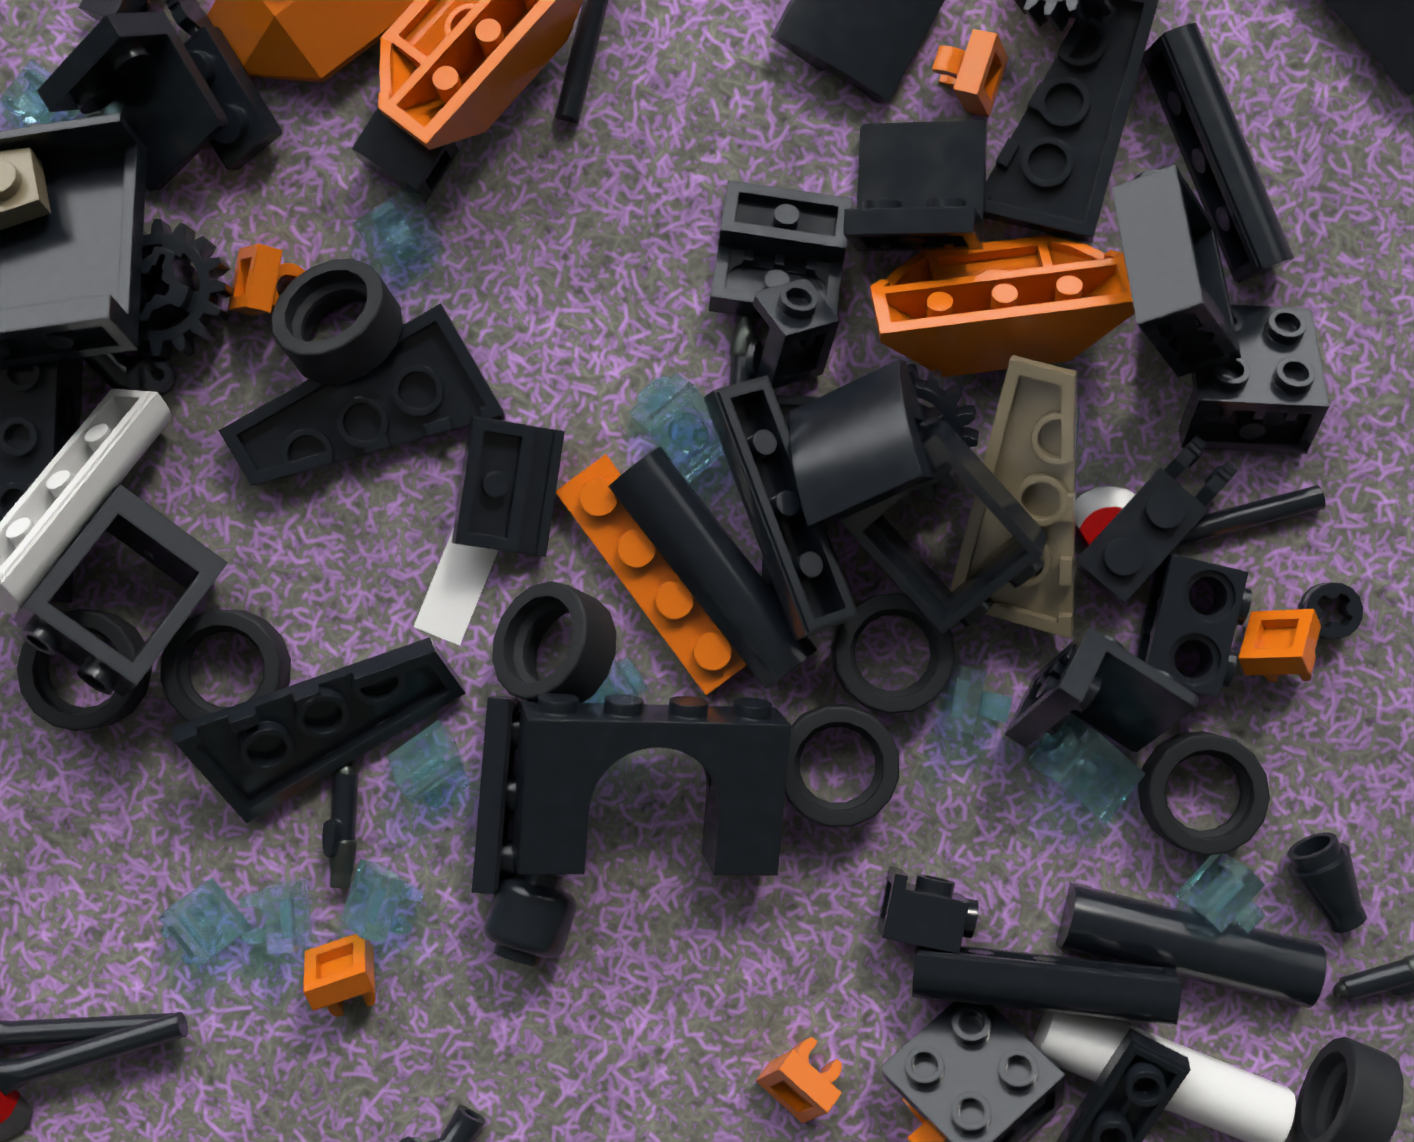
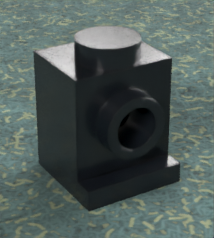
(926, 912)

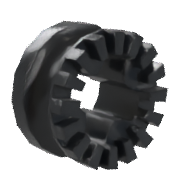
(1350, 608)

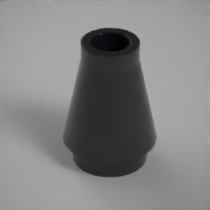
(1328, 879)

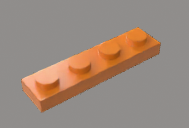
(649, 577)

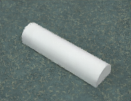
(74, 489)
(1210, 1093)

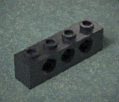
(36, 420)

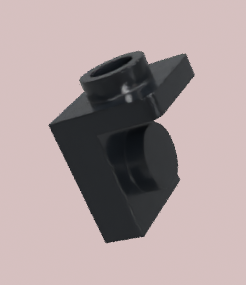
(798, 333)

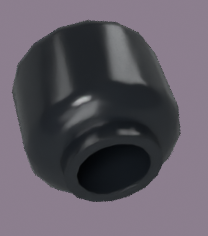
(530, 918)

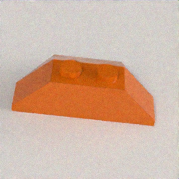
(302, 36)
(463, 62)
(1011, 298)

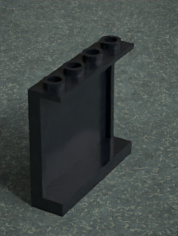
(77, 272)

